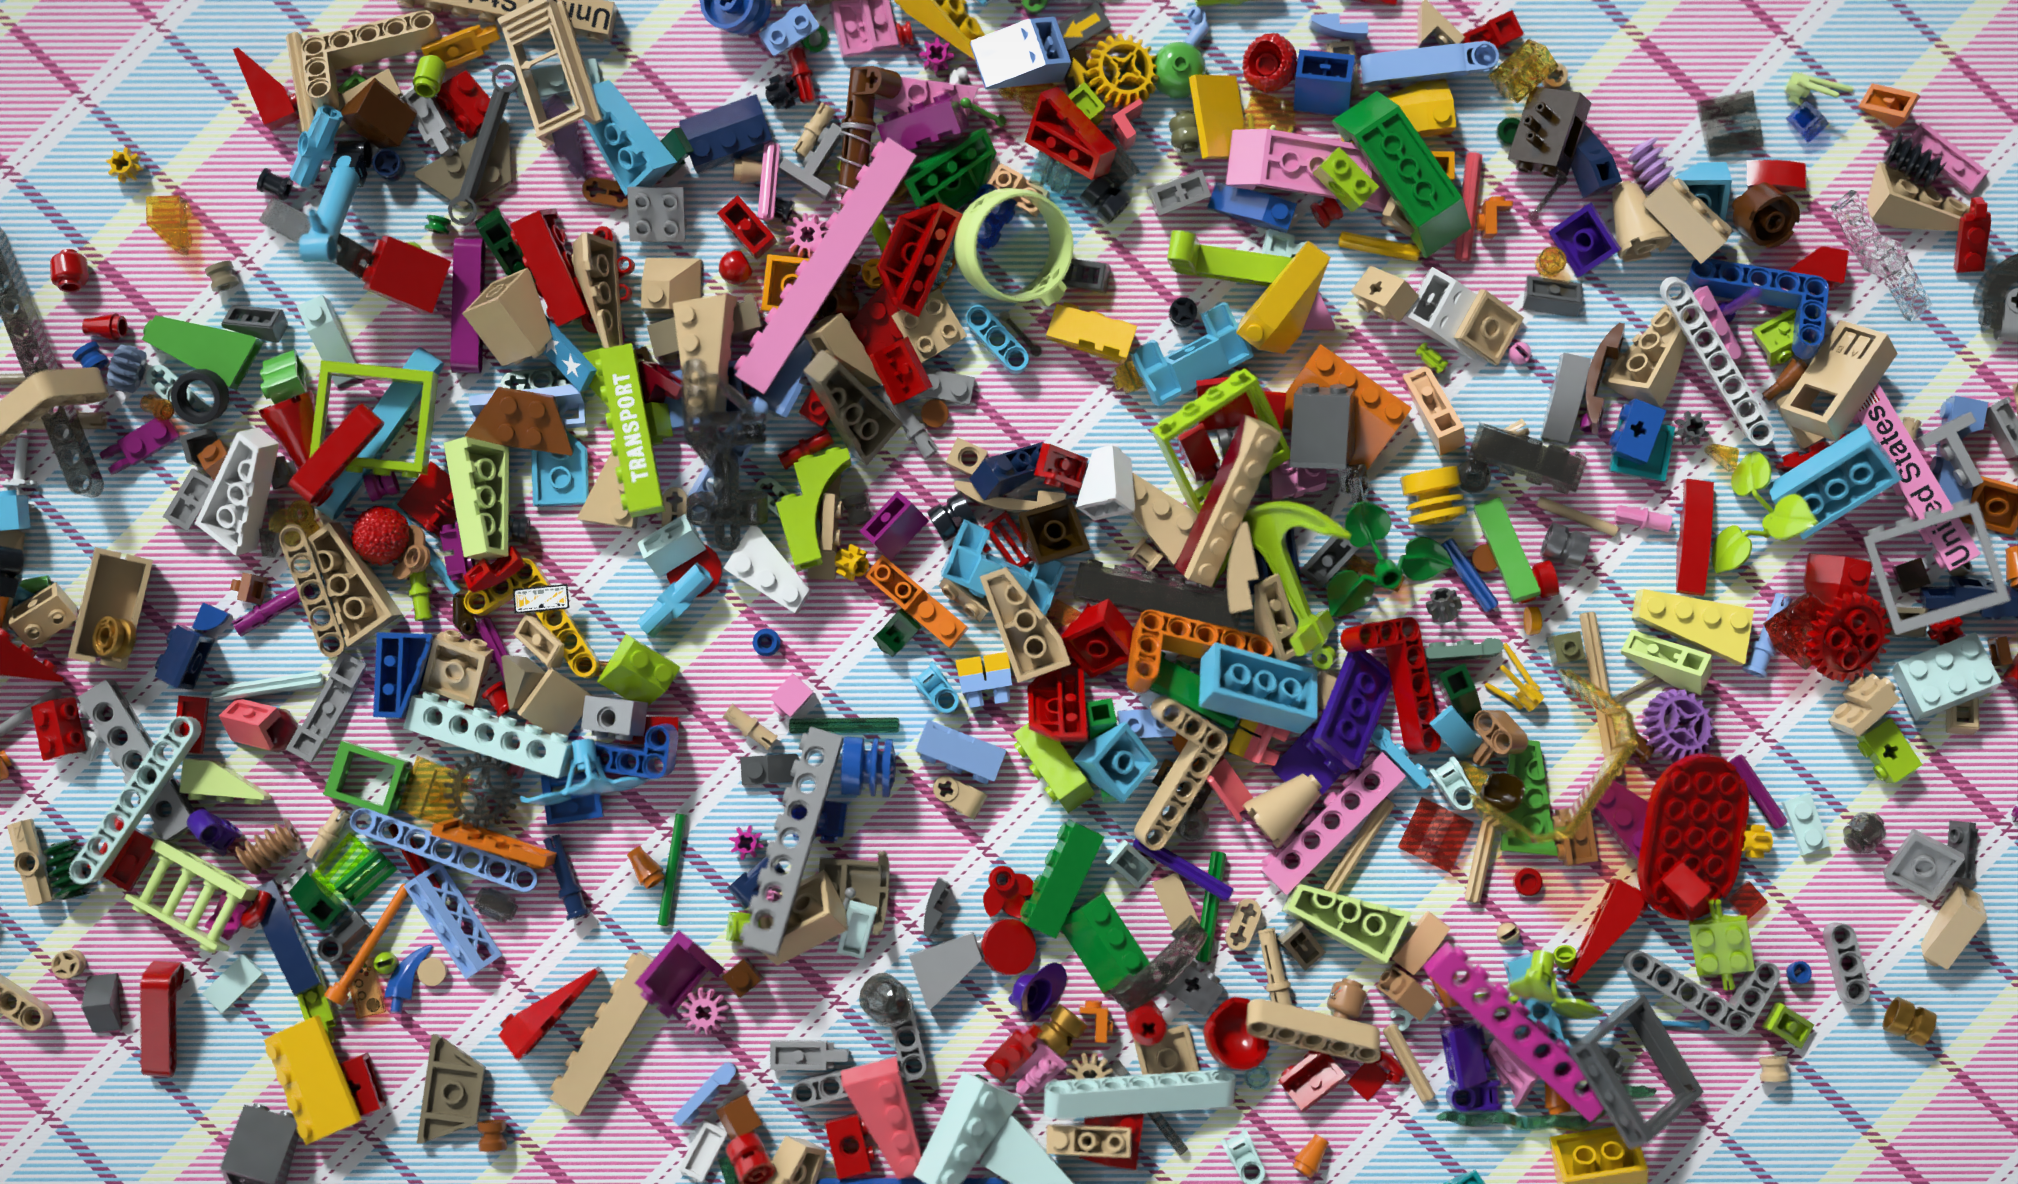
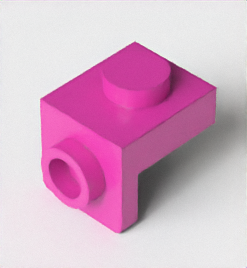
(234, 922)

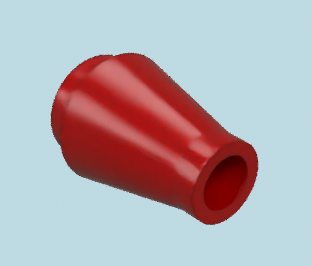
(106, 326)

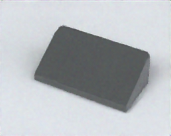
(1552, 296)

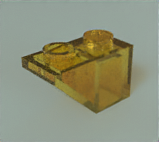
(169, 219)

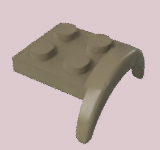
(867, 878)

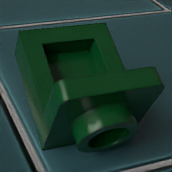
(896, 633)

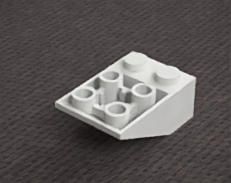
(1441, 309)

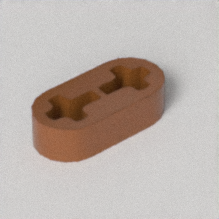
(604, 199)

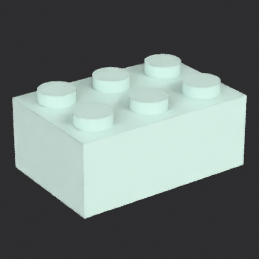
(1946, 676)

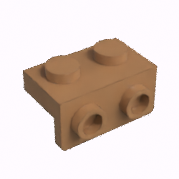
(1579, 847)

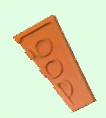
(494, 842)

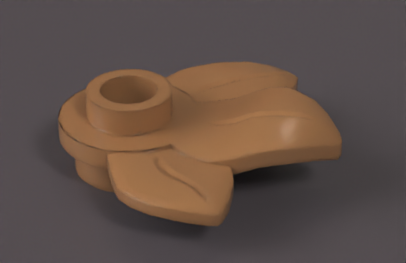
(415, 556)

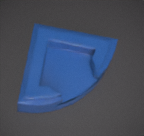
(209, 617)

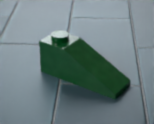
(497, 235)

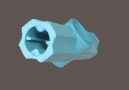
(316, 145)
(675, 600)

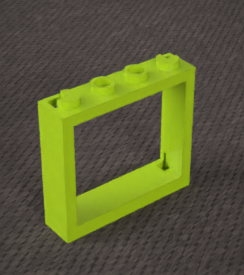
(1201, 408)
(381, 467)

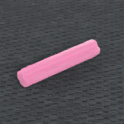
(768, 183)

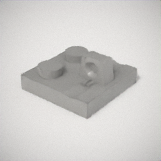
(1923, 865)

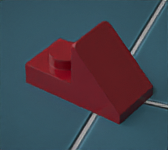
(659, 382)

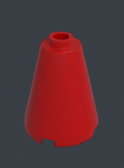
(292, 425)

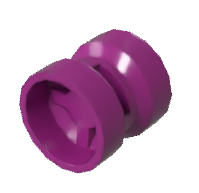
(380, 485)

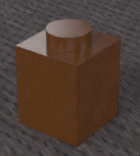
(742, 977)

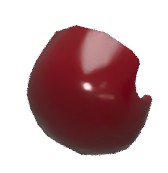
(282, 730)

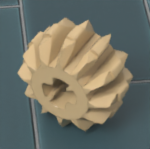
(1089, 1065)

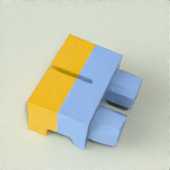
(973, 682)

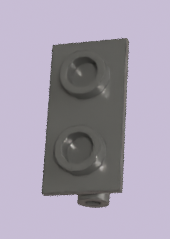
(1961, 838)

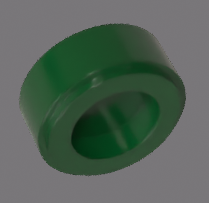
(1506, 131)

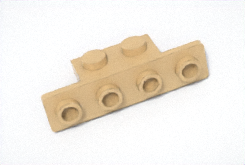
(830, 537)

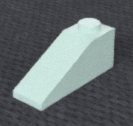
(326, 333)

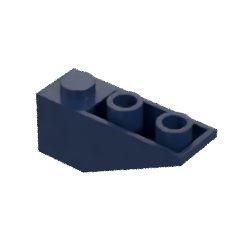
(1593, 166)
(1005, 471)

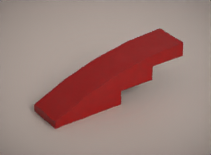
(1695, 537)

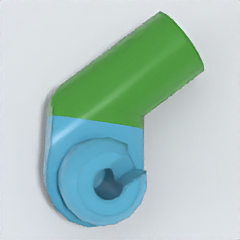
(29, 587)

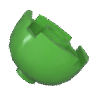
(1174, 67)

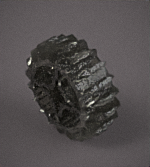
(479, 803)

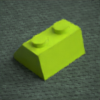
(638, 672)

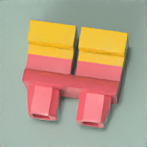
(1255, 748)

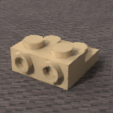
(457, 667)
(1867, 702)

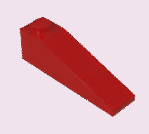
(1613, 917)

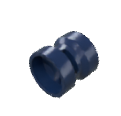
(384, 161)

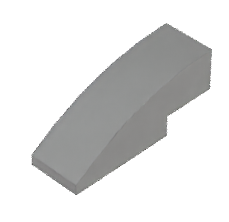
(1565, 397)

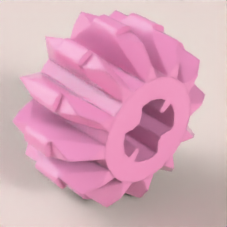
(798, 231)
(704, 1021)

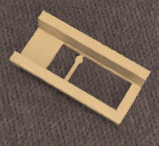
(529, 23)

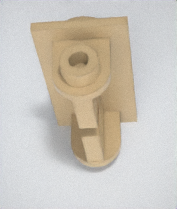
(972, 605)

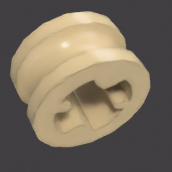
(1562, 79)

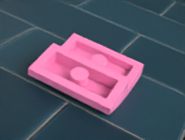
(863, 26)

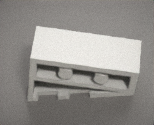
(766, 570)

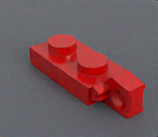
(1973, 238)
(1012, 1053)

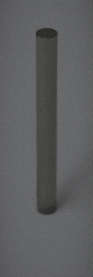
(1156, 1117)

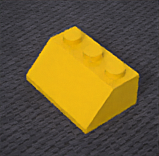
(1597, 1158)

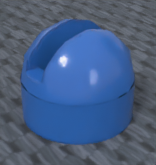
(1800, 978)

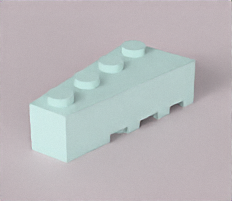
(965, 1130)

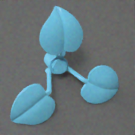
(586, 760)

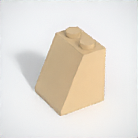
(510, 318)

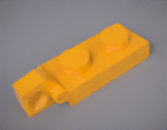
(462, 45)

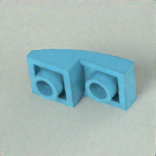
(1456, 732)

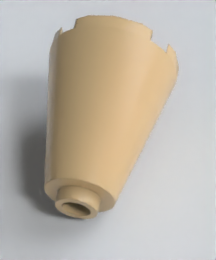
(1635, 226)
(1283, 807)

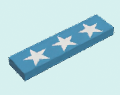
(569, 359)

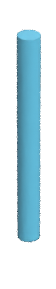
(435, 561)

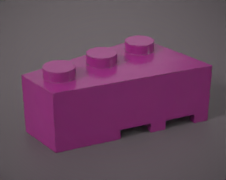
(924, 122)

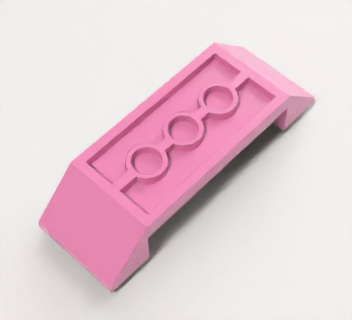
(1287, 163)

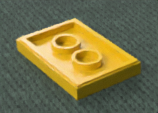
(1216, 113)

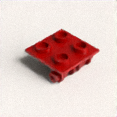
(431, 500)

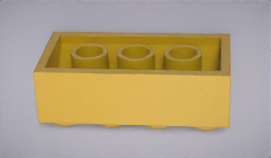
(312, 1080)

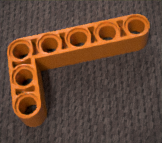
(1186, 642)

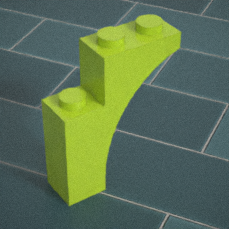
(801, 512)

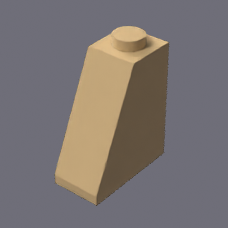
(1953, 926)

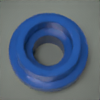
(757, 642)

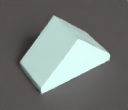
(1130, 863)

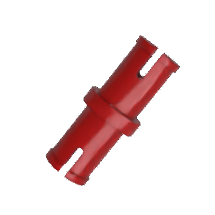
(806, 447)

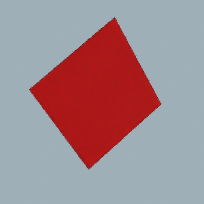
(1368, 1080)

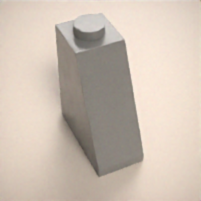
(945, 965)

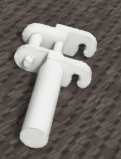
(19, 468)

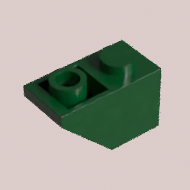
(1459, 691)
(317, 902)

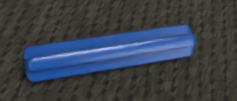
(1470, 576)

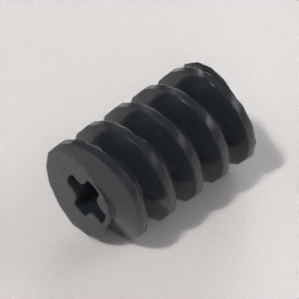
(1914, 160)

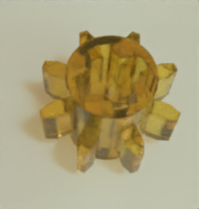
(1127, 378)

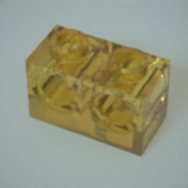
(1523, 71)

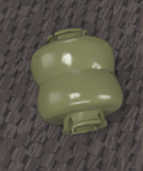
(1184, 131)

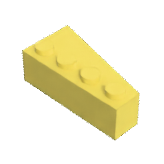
(1703, 623)

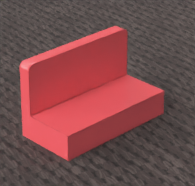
(1121, 124)
(248, 722)
(1228, 788)

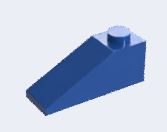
(1252, 207)

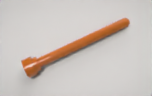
(340, 991)

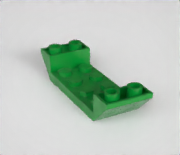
(1406, 171)

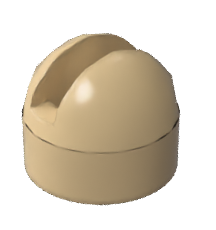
(1505, 928)

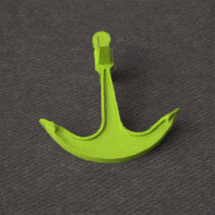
(1267, 531)

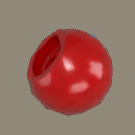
(735, 268)

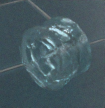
(1249, 1081)

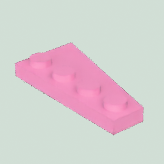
(919, 90)

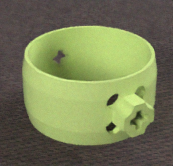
(1048, 285)

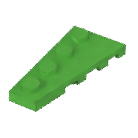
(1534, 810)

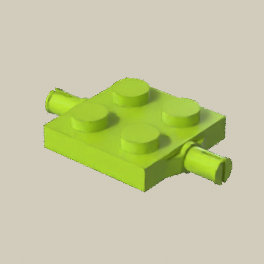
(1722, 945)

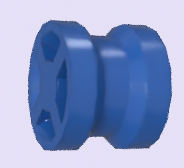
(90, 356)

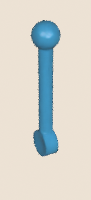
(1703, 1025)

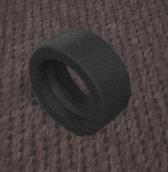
(180, 401)

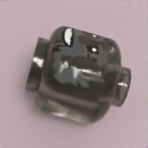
(1864, 832)

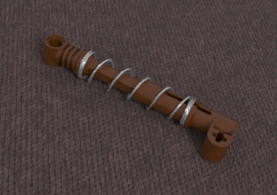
(865, 87)

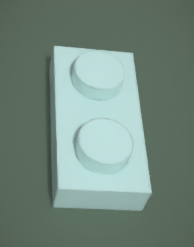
(1805, 823)

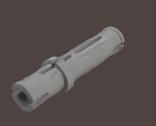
(911, 425)

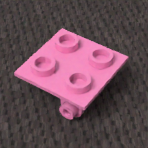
(1038, 1069)

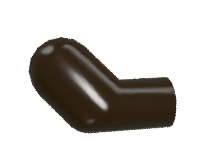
(461, 617)

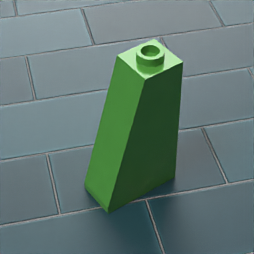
(205, 347)

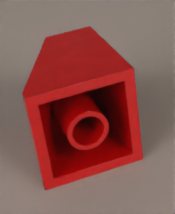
(406, 274)

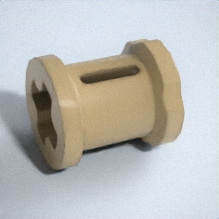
(1145, 555)

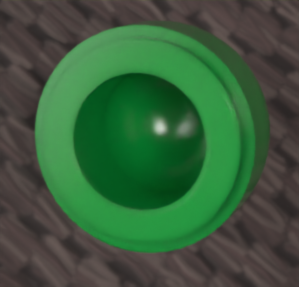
(824, 41)

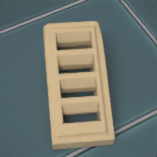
(1972, 716)

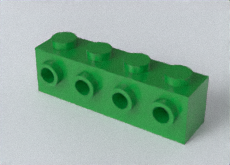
(1061, 878)

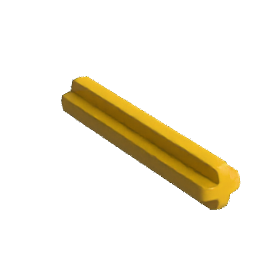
(1379, 246)

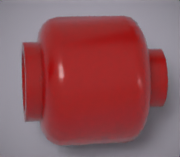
(69, 270)

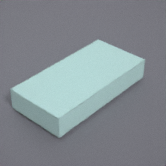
(859, 924)
(233, 983)

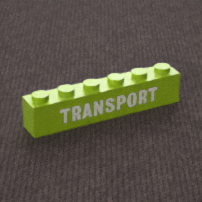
(631, 431)

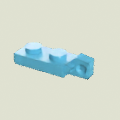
(1415, 774)

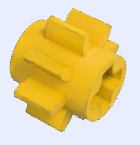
(122, 158)
(851, 562)
(1757, 841)

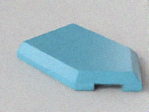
(560, 477)

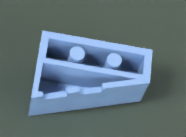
(960, 752)

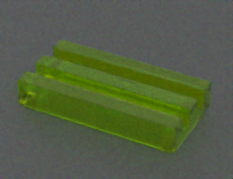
(325, 880)

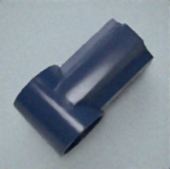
(746, 884)

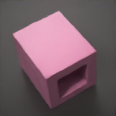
(791, 696)

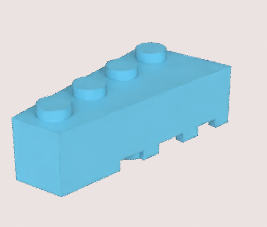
(626, 141)

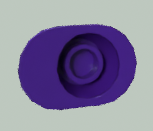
(1038, 991)

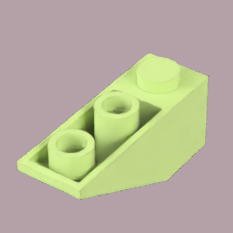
(216, 779)

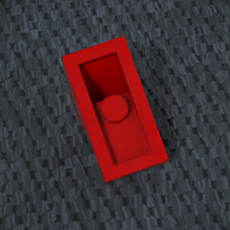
(1686, 890)

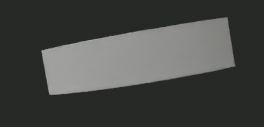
(328, 708)

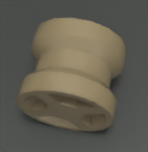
(221, 276)

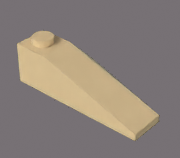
(597, 274)
(1027, 634)

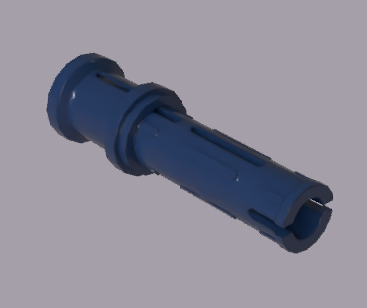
(570, 891)

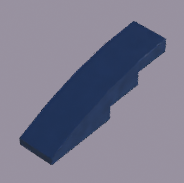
(288, 943)

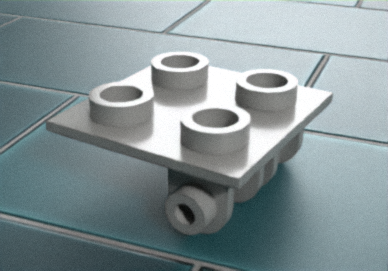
(656, 214)

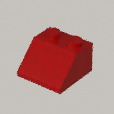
(1099, 638)
(1131, 1121)

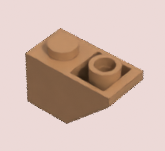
(1406, 992)

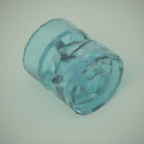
(1051, 172)

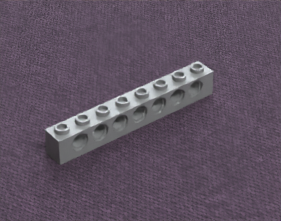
(770, 940)

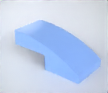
(1330, 26)

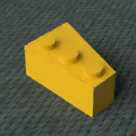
(1091, 332)

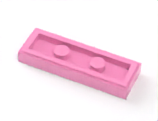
(1959, 167)

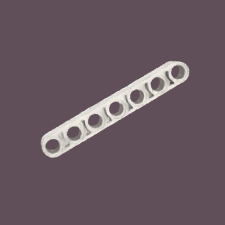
(1723, 373)

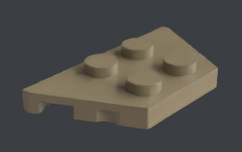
(448, 174)
(450, 1091)

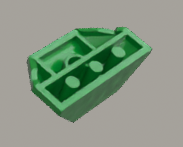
(952, 172)

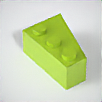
(1055, 766)

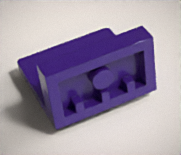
(1309, 758)

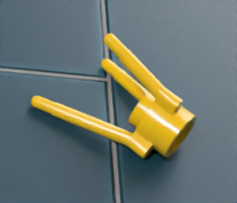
(1527, 694)

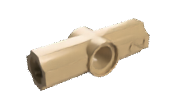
(35, 881)

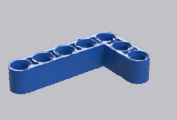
(1771, 285)

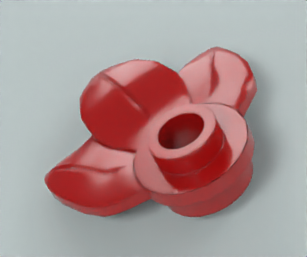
(1007, 896)

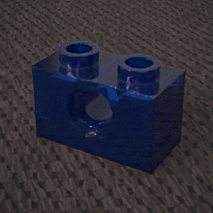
(835, 820)

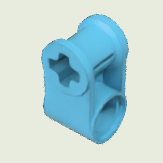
(936, 688)

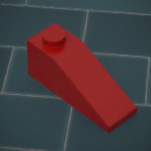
(272, 99)

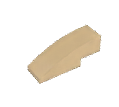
(1240, 570)

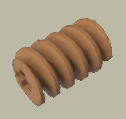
(269, 849)

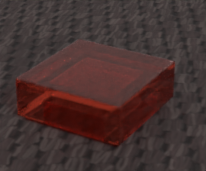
(1747, 900)

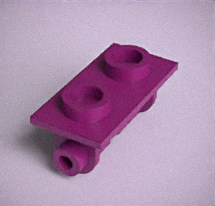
(457, 563)

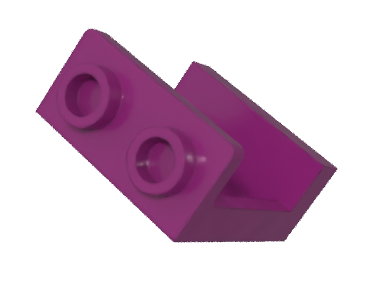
(676, 974)

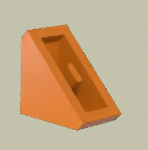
(1888, 104)

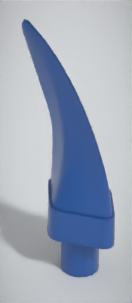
(401, 981)

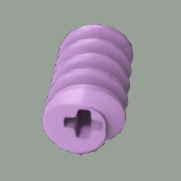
(1650, 163)

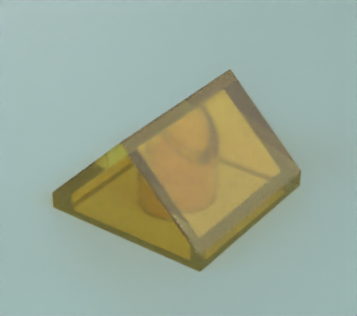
(425, 791)

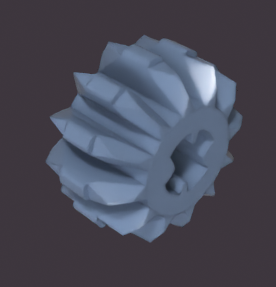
(127, 368)

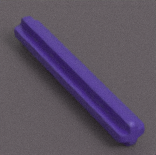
(1188, 871)

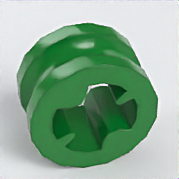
(438, 224)

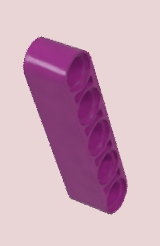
(467, 285)

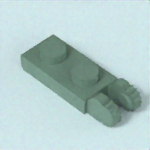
(1463, 651)

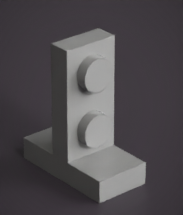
(814, 163)
(1953, 449)

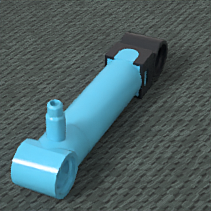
(348, 173)

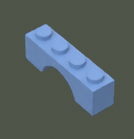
(1943, 469)

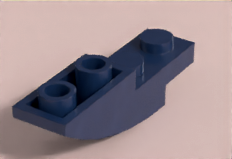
(1966, 588)

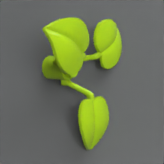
(1787, 520)
(1534, 988)

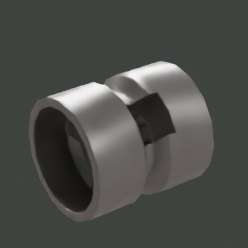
(1565, 545)

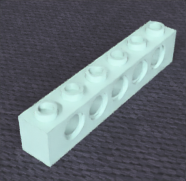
(422, 720)

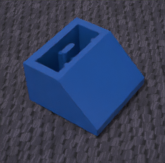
(1324, 82)

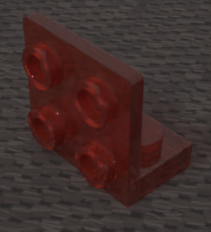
(1790, 628)

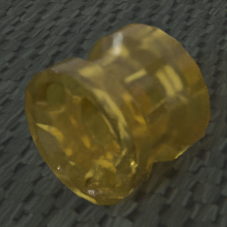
(1553, 257)

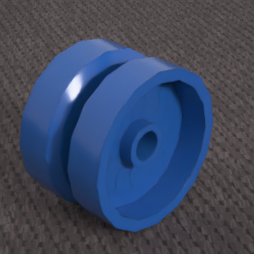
(737, 16)

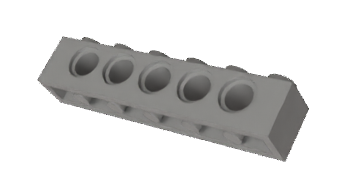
(139, 742)

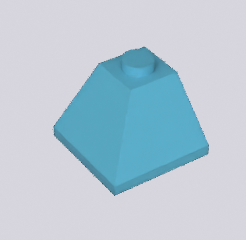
(1711, 184)
(1116, 761)

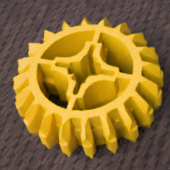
(1101, 58)

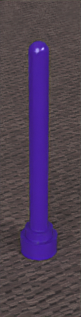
(1730, 309)

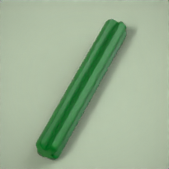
(1211, 906)

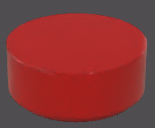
(1527, 881)

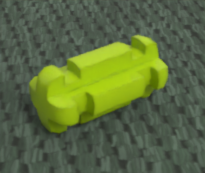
(1431, 358)

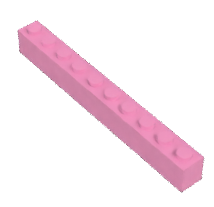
(825, 266)

